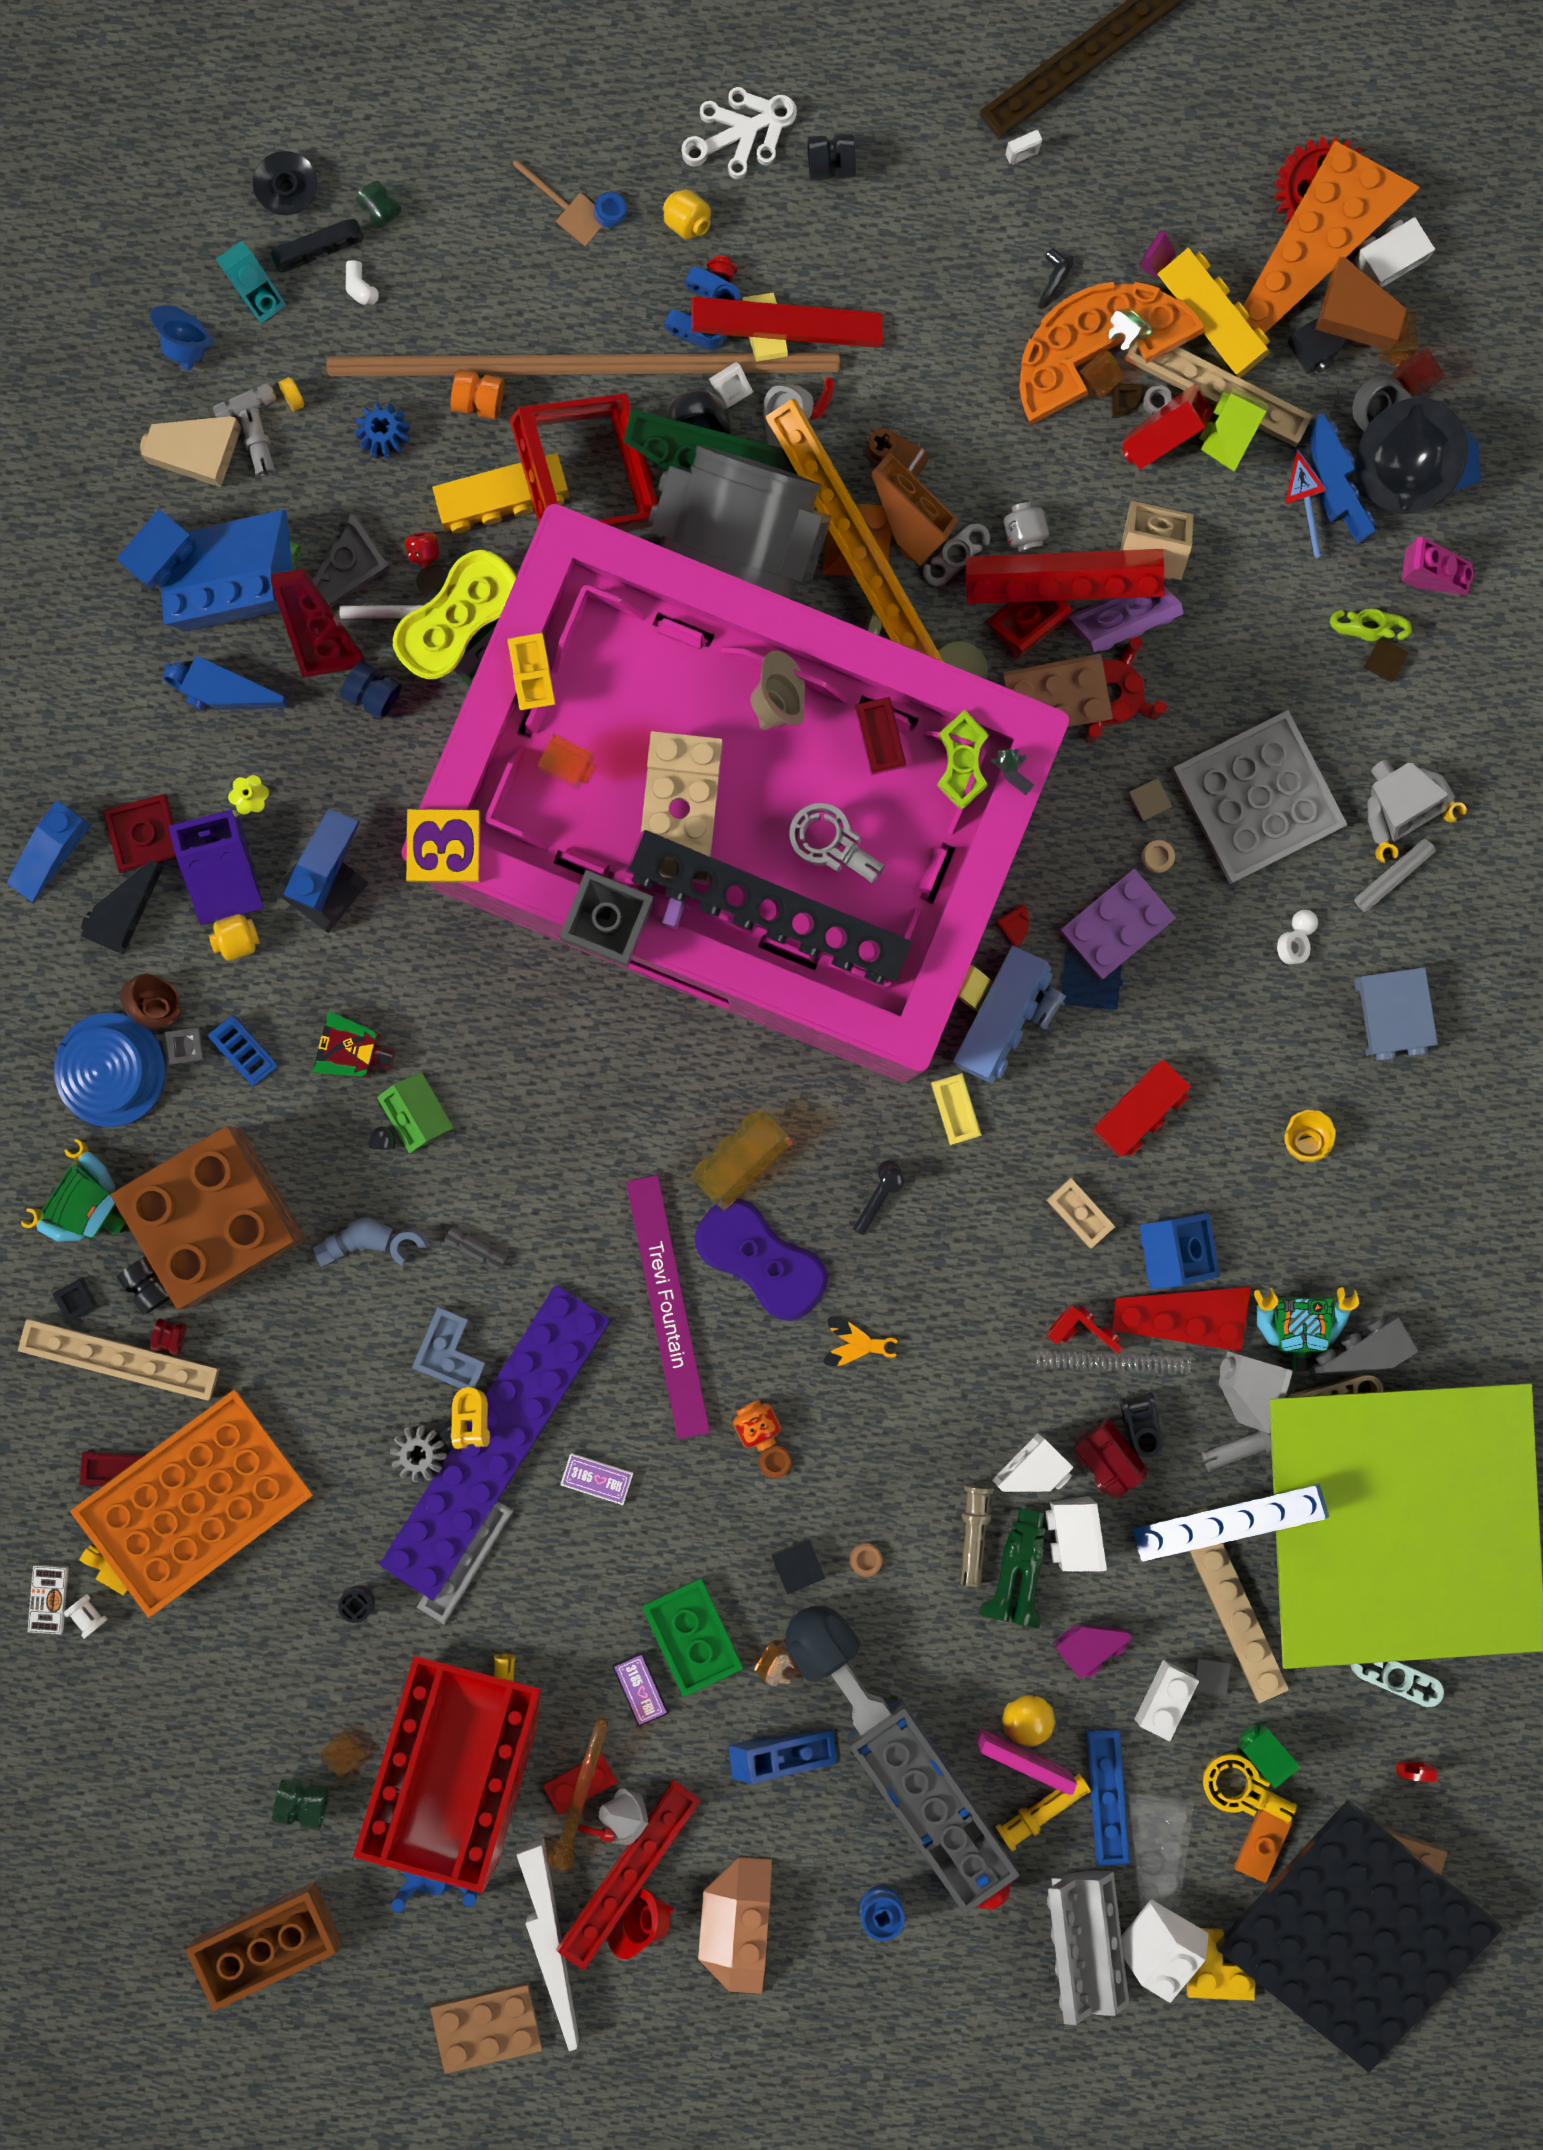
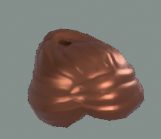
(150, 1001)

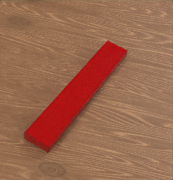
(786, 322)
(628, 1875)

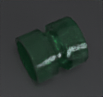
(300, 1804)

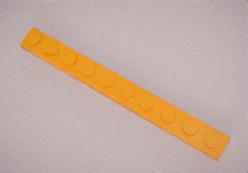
(850, 530)

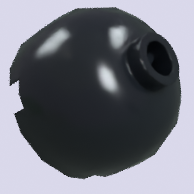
(701, 409)

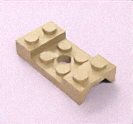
(687, 771)

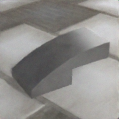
(181, 1046)

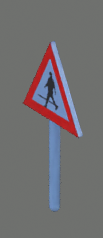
(1303, 485)

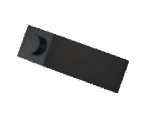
(1315, 348)
(119, 913)

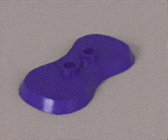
(780, 1274)

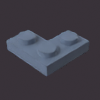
(439, 1353)

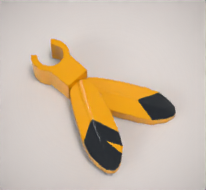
(858, 1344)

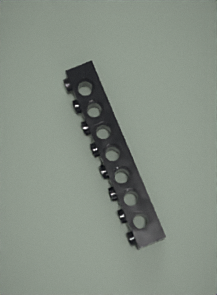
(888, 947)

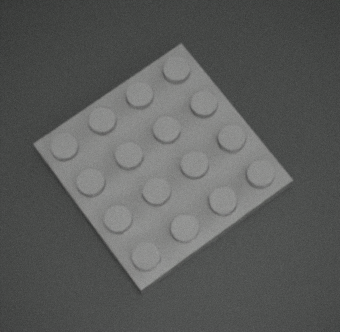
(1259, 797)

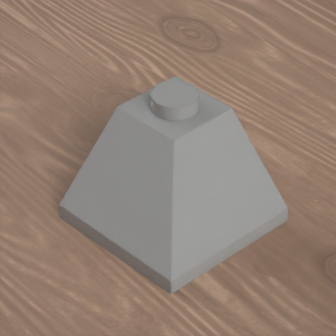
(1249, 1386)

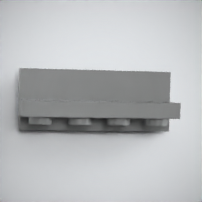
(1087, 1945)

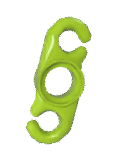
(1357, 629)

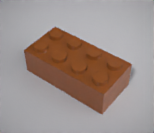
(264, 1946)

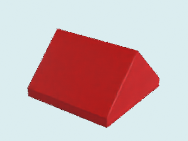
(1027, 623)

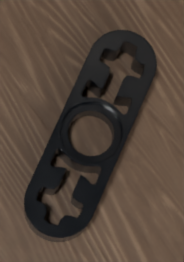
(322, 241)

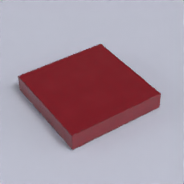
(140, 832)

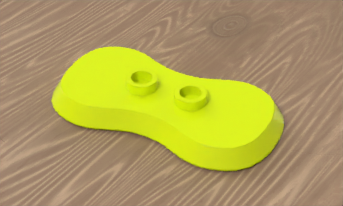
(436, 635)

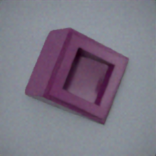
(1158, 255)

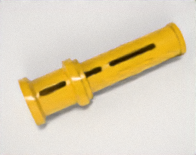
(1030, 1820)

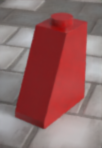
(1167, 427)

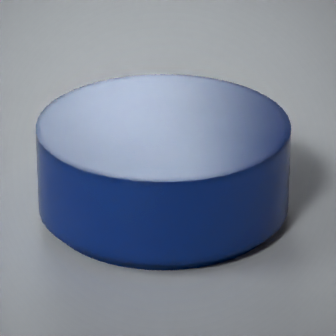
(610, 209)

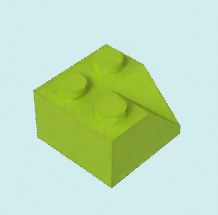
(1233, 428)

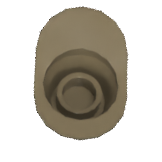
(780, 693)

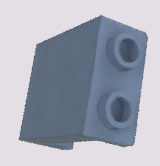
(1397, 1013)

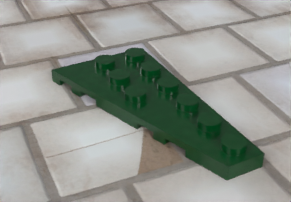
(675, 442)

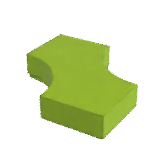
(962, 759)

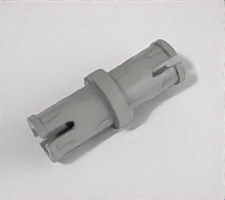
(257, 442)

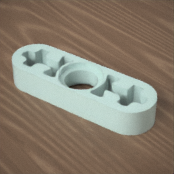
(1415, 1695)

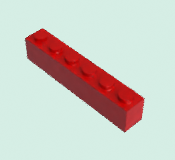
(1065, 576)

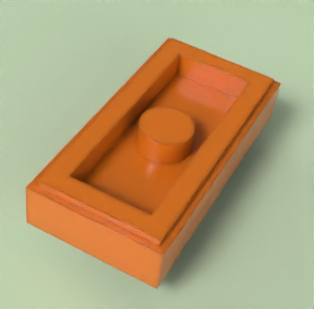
(1262, 1846)

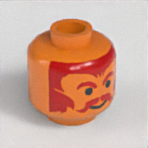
(757, 1425)

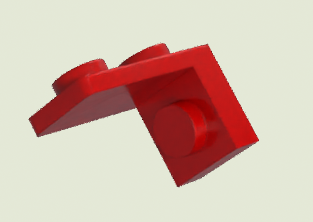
(1064, 1328)

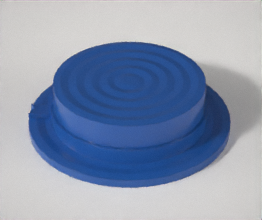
(109, 1070)

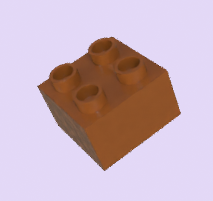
(208, 1217)

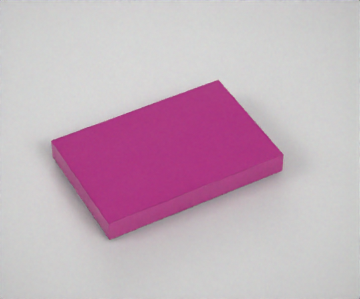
(1026, 1761)

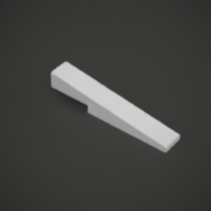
(546, 1936)

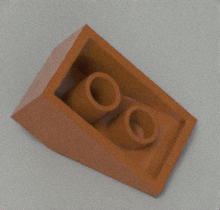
(914, 513)

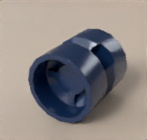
(369, 689)

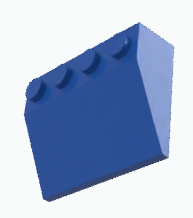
(228, 572)

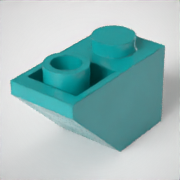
(251, 281)

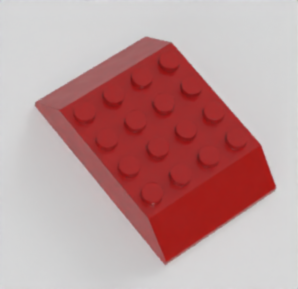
(450, 1775)

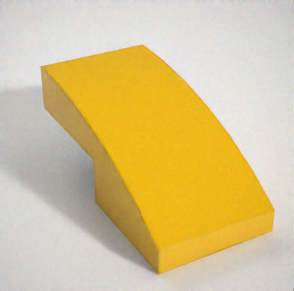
(531, 671)

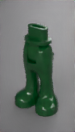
(1021, 1552)

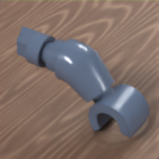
(367, 1234)

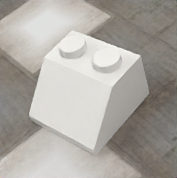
(1034, 1469)
(1076, 1534)
(1163, 1950)

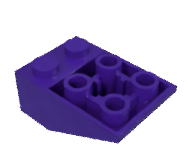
(217, 866)

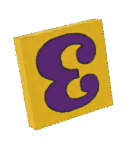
(443, 846)

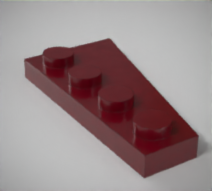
(312, 626)

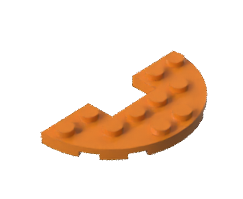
(1080, 331)

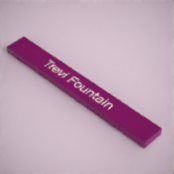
(668, 1307)

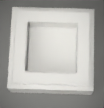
(1023, 147)
(731, 384)

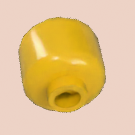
(686, 213)
(234, 937)

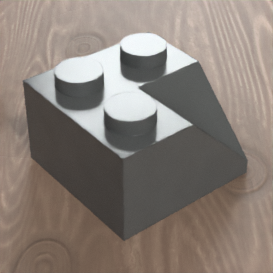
(607, 918)

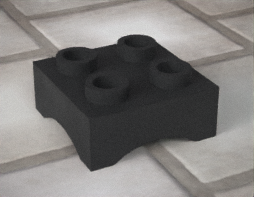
(342, 894)

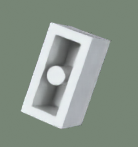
(1395, 253)
(1166, 1700)

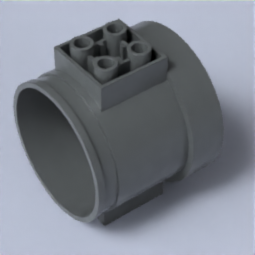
(742, 519)

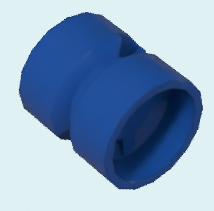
(881, 1913)

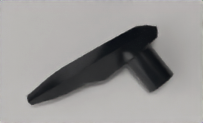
(1062, 268)

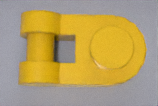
(469, 1406)

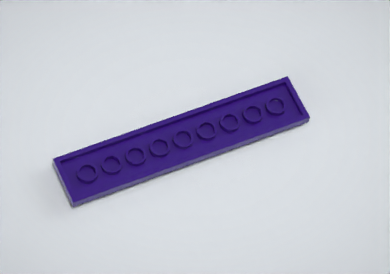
(475, 1476)

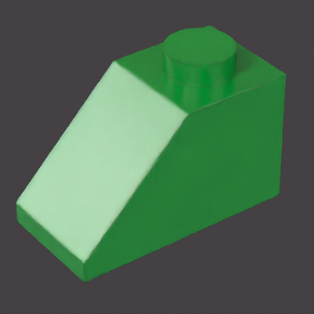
(1267, 1754)

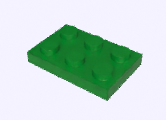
(692, 1637)

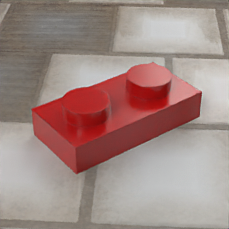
(563, 1786)

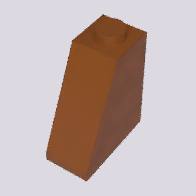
(1360, 309)

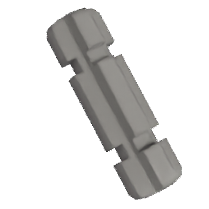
(245, 401)

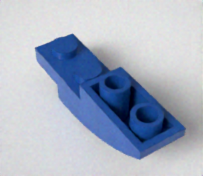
(1333, 466)

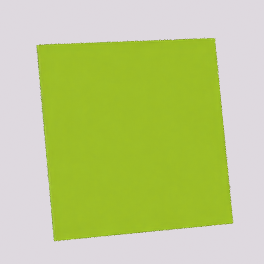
(1425, 1527)

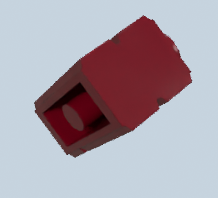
(1110, 1459)

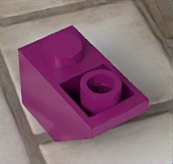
(1089, 1645)

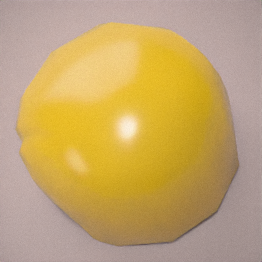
(1314, 1124)
(1028, 1720)

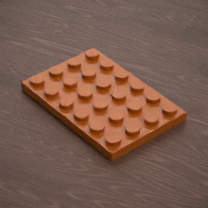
(191, 1503)

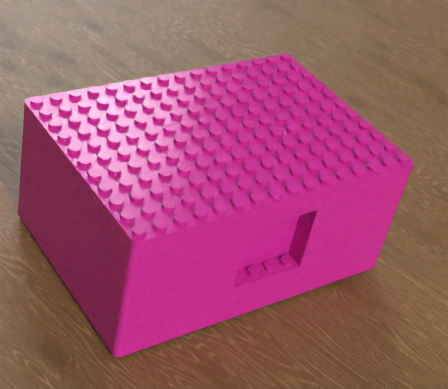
(677, 649)

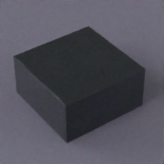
(798, 1566)

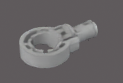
(851, 856)

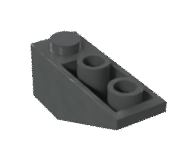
(1378, 1348)

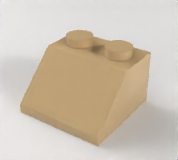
(1163, 529)

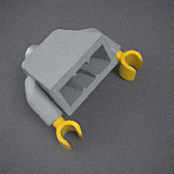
(1405, 801)

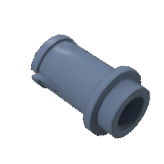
(1049, 1005)

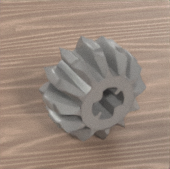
(409, 1445)

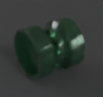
(379, 205)

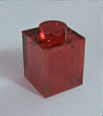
(1419, 373)

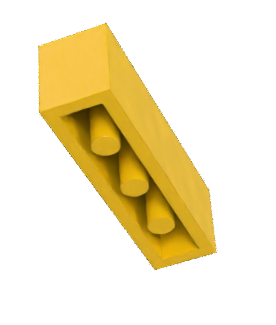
(1223, 321)
(492, 495)

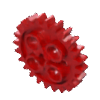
(1300, 173)

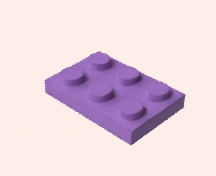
(1123, 618)
(1117, 924)

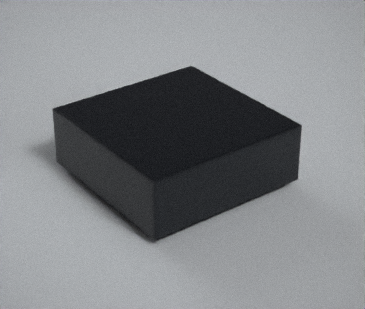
(75, 1300)

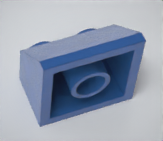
(156, 550)
(1179, 1251)

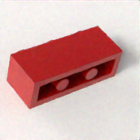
(1142, 1109)

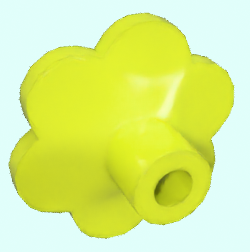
(254, 800)

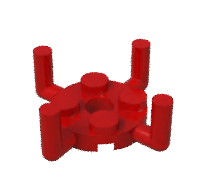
(1131, 692)

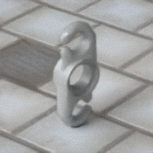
(960, 540)

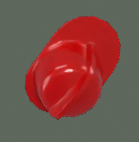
(640, 1925)

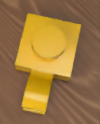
(107, 1576)

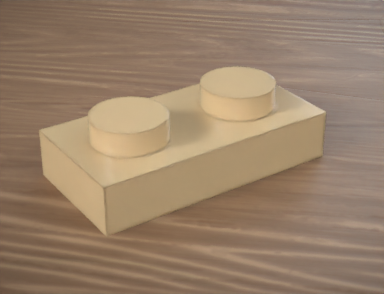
(1080, 1213)

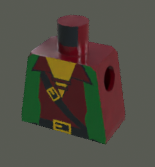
(350, 1049)

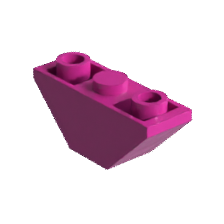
(1436, 568)

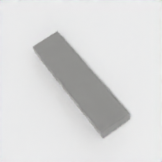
(468, 1565)

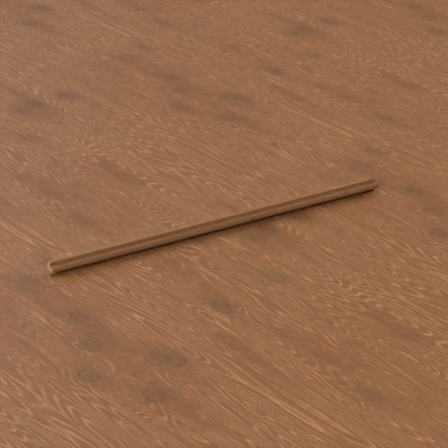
(577, 364)

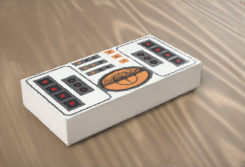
(48, 1599)

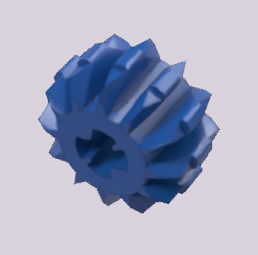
(377, 440)

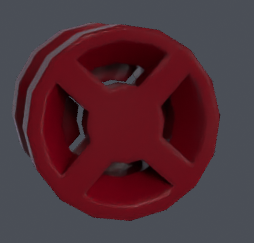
(168, 1336)

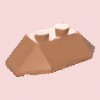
(737, 1924)

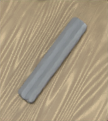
(1394, 875)

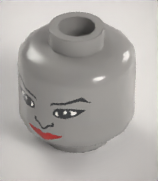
(1026, 527)

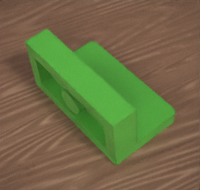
(414, 1112)

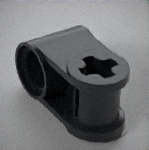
(1142, 1422)

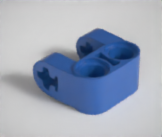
(708, 286)

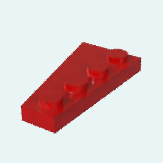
(1195, 1317)

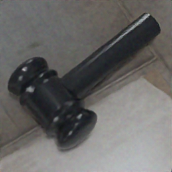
(890, 1181)

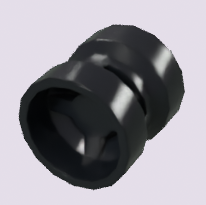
(360, 1599)

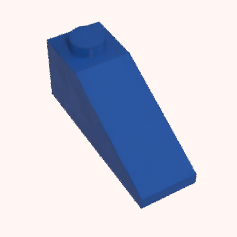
(224, 690)
(47, 850)
(321, 860)
(781, 1755)

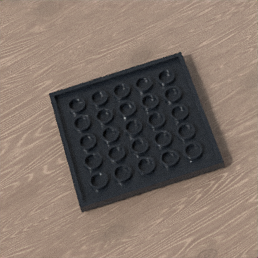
(1358, 1936)

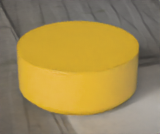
(291, 394)

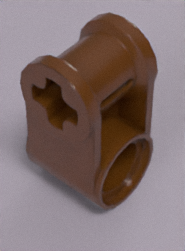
(908, 453)

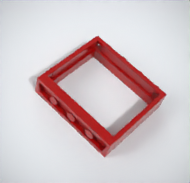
(534, 464)

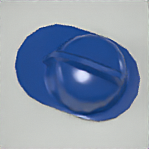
(180, 335)

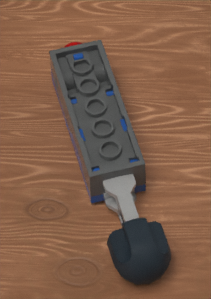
(907, 1769)

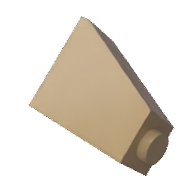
(193, 447)

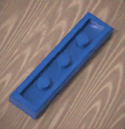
(1107, 1797)

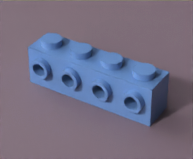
(1003, 1015)

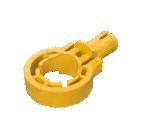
(1265, 1799)

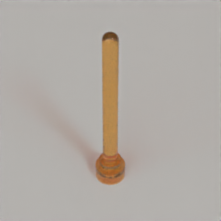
(562, 1853)

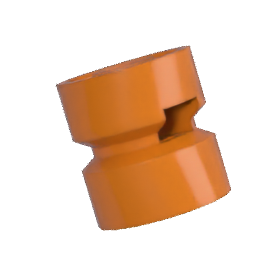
(483, 393)

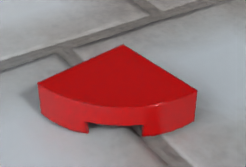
(1015, 925)
(1416, 1771)

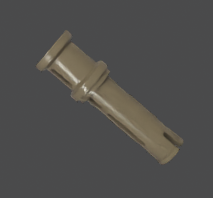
(976, 1519)

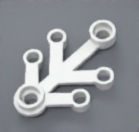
(742, 129)

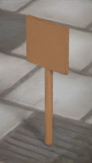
(578, 216)

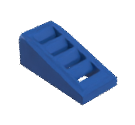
(227, 1026)

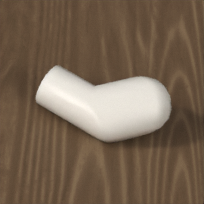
(357, 287)

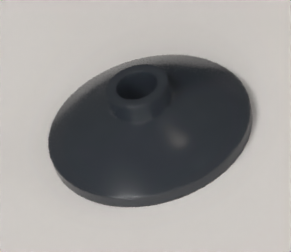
(280, 169)

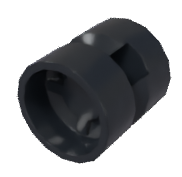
(820, 156)
(145, 1285)

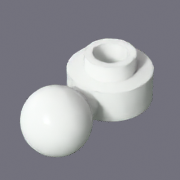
(1295, 946)

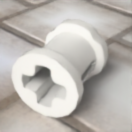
(85, 1616)

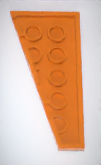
(1334, 217)

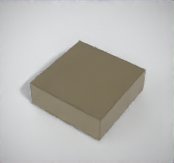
(1149, 800)

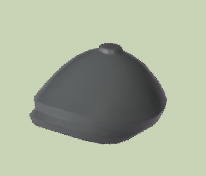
(1375, 397)

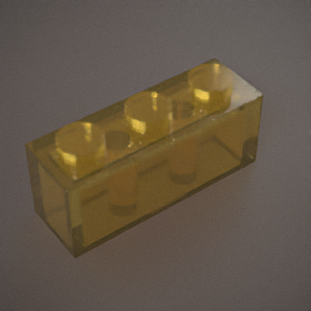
(741, 1159)

